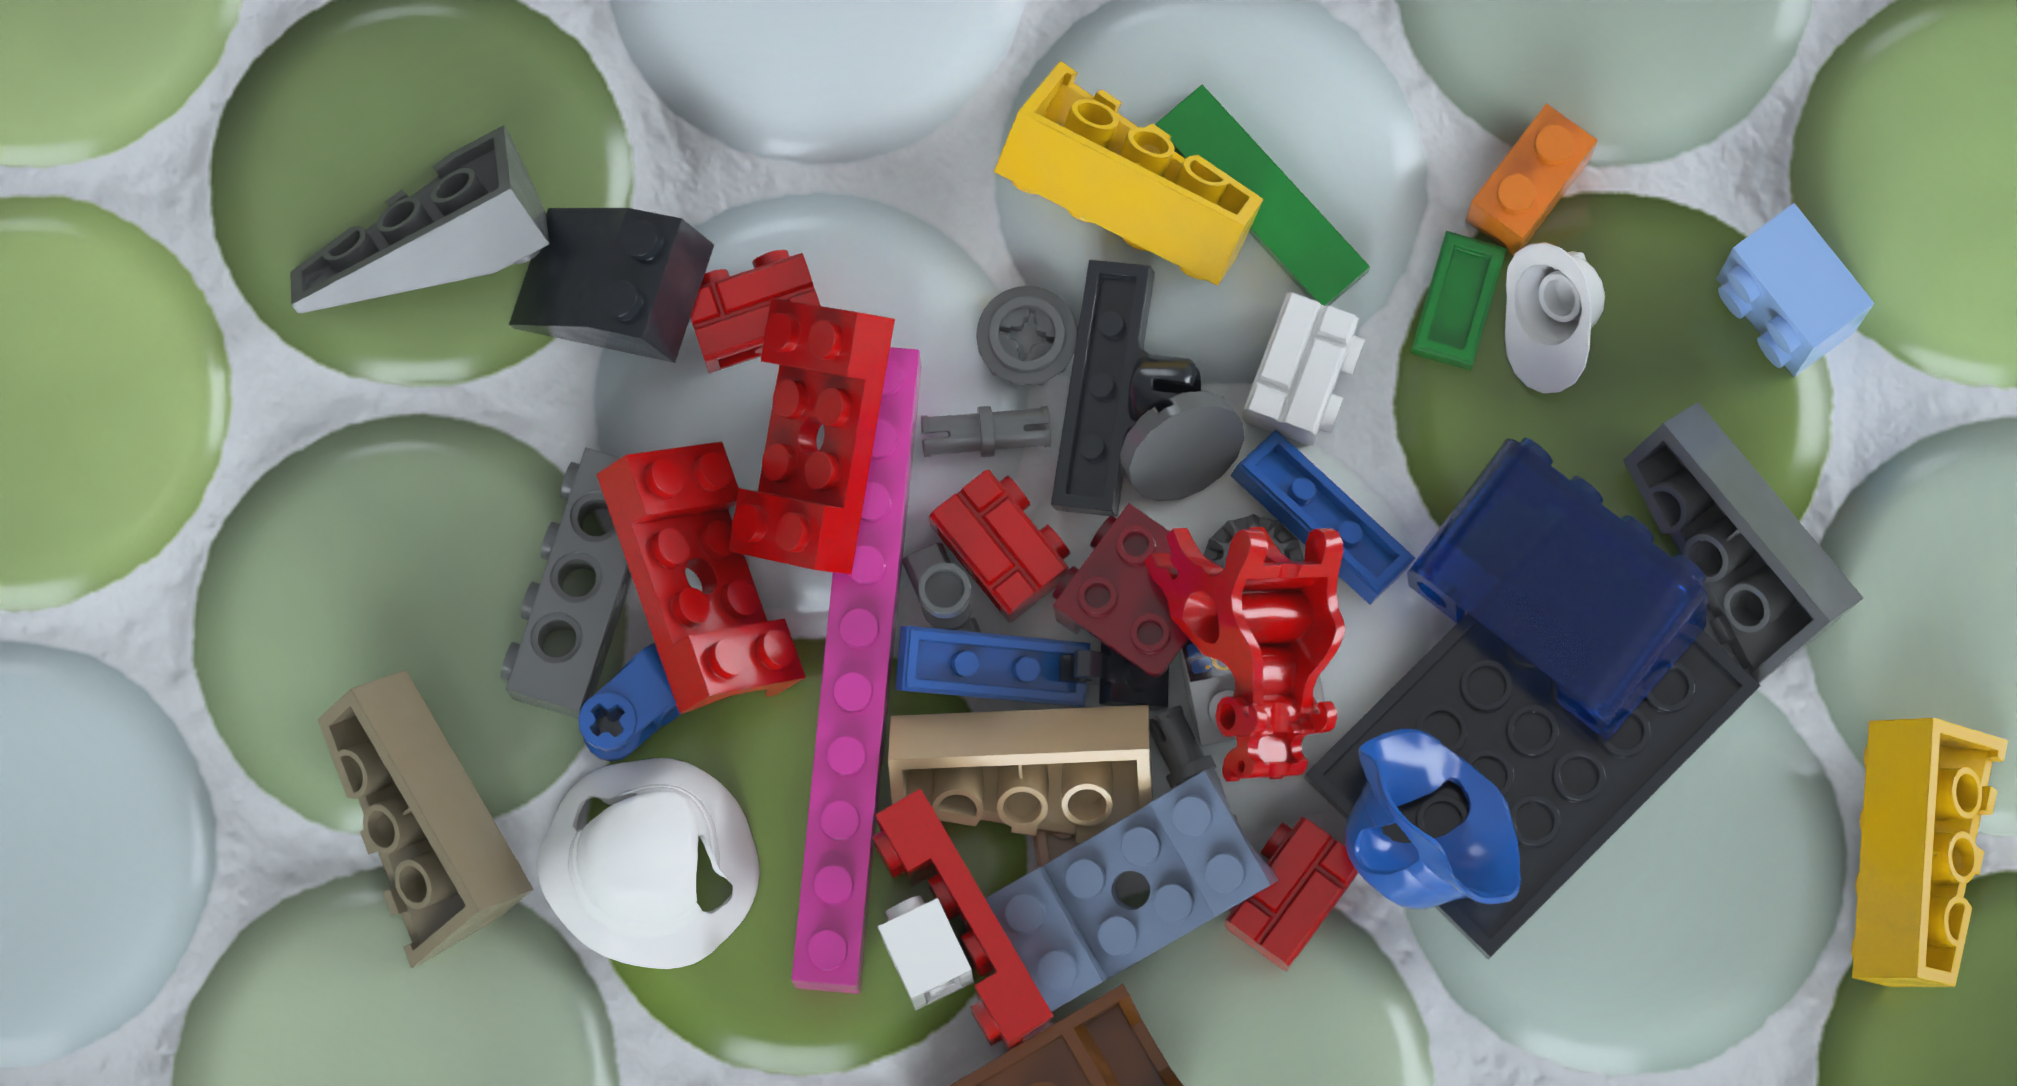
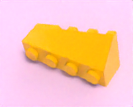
(1126, 178)
(1919, 848)

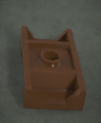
(1090, 1047)

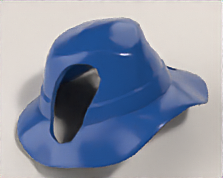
(1470, 861)

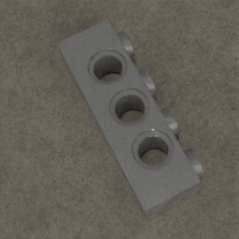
(570, 680)

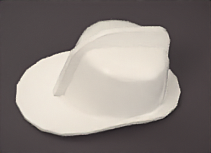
(1550, 315)

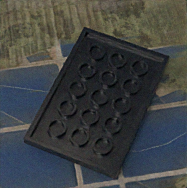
(1556, 773)

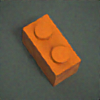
(1531, 180)

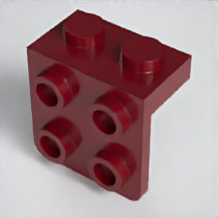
(1118, 597)

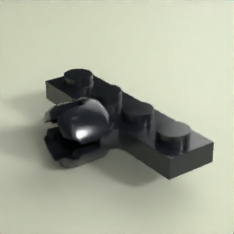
(1111, 386)

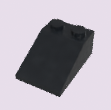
(614, 280)

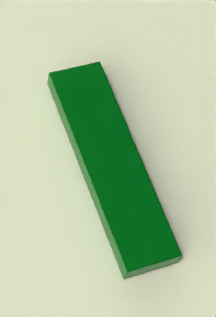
(1286, 221)

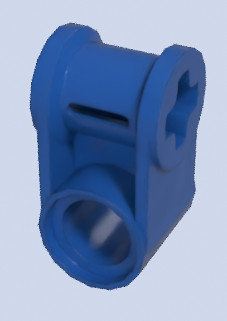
(635, 697)

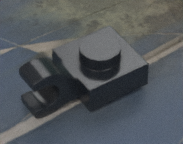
(1118, 678)

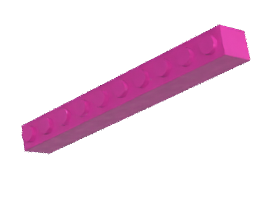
(856, 706)

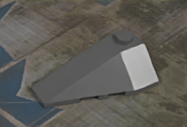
(454, 229)

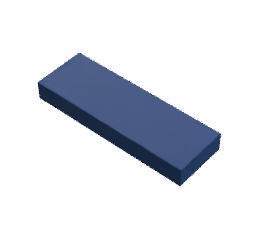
(1307, 500)
(986, 666)

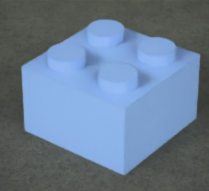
(1792, 291)

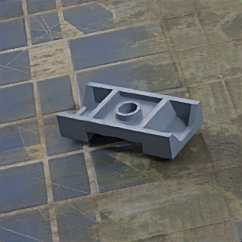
(1079, 931)

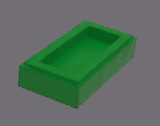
(1458, 300)

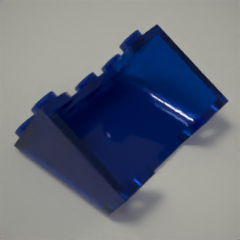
(1564, 584)

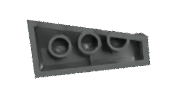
(1761, 566)

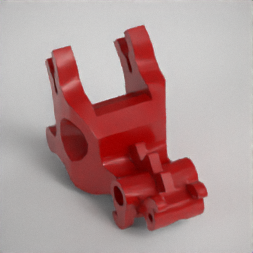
(1274, 631)

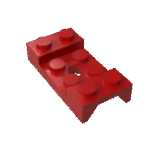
(807, 496)
(676, 517)
(918, 846)

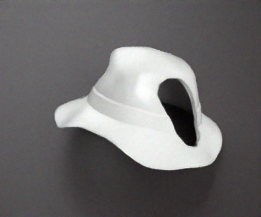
(633, 868)

